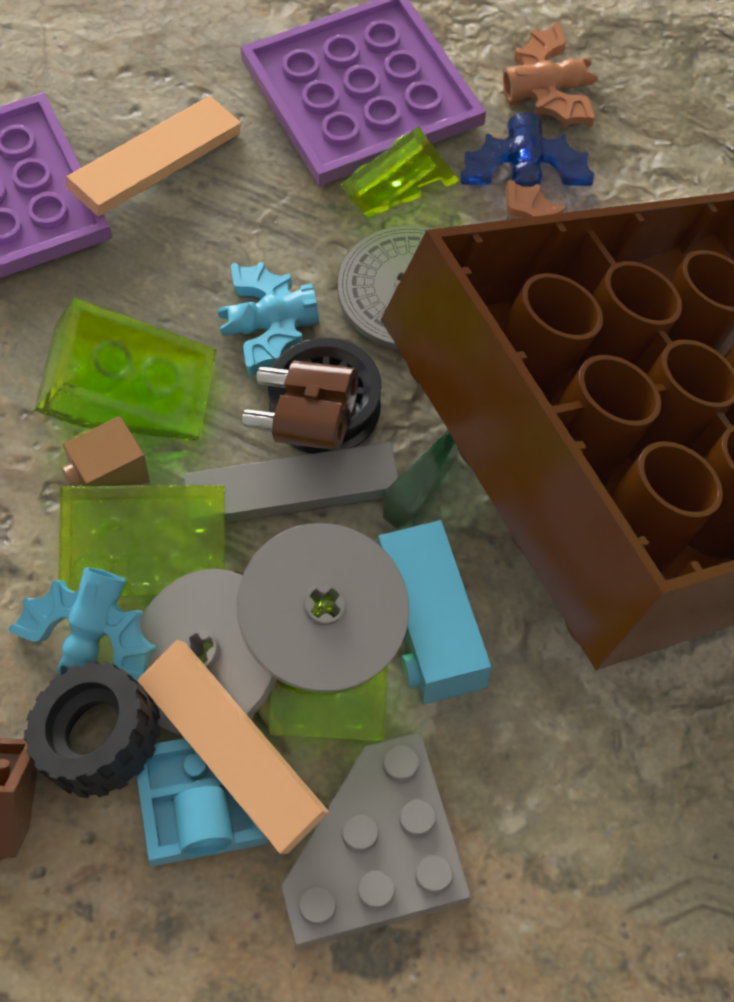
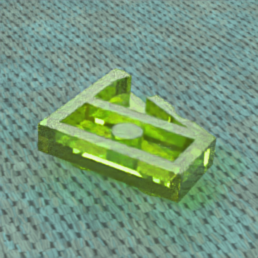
(398, 174)

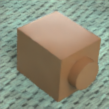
(105, 457)

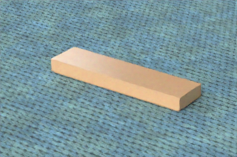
(153, 156)
(233, 747)

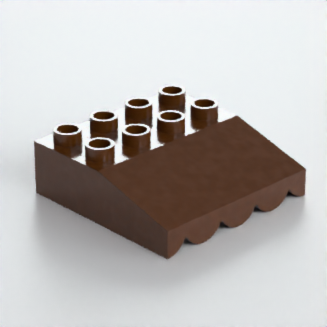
(593, 403)

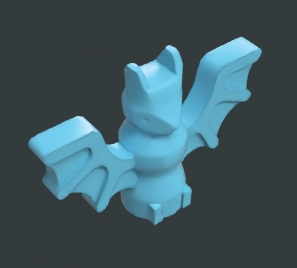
(276, 312)
(91, 616)

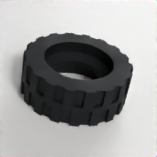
(61, 707)

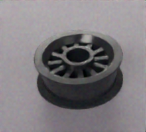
(339, 353)

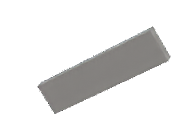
(302, 481)

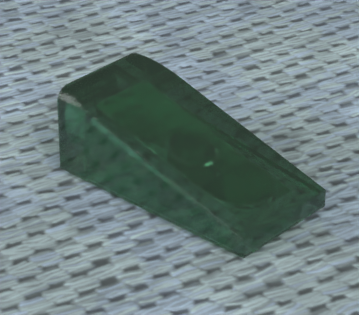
(416, 489)

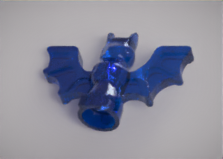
(526, 151)

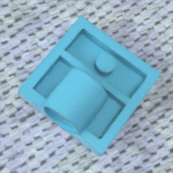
(189, 809)

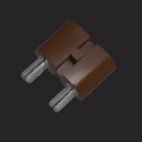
(313, 406)

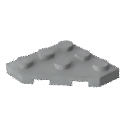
(378, 850)

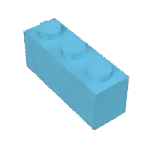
(442, 634)

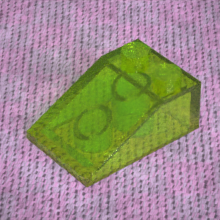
(125, 368)

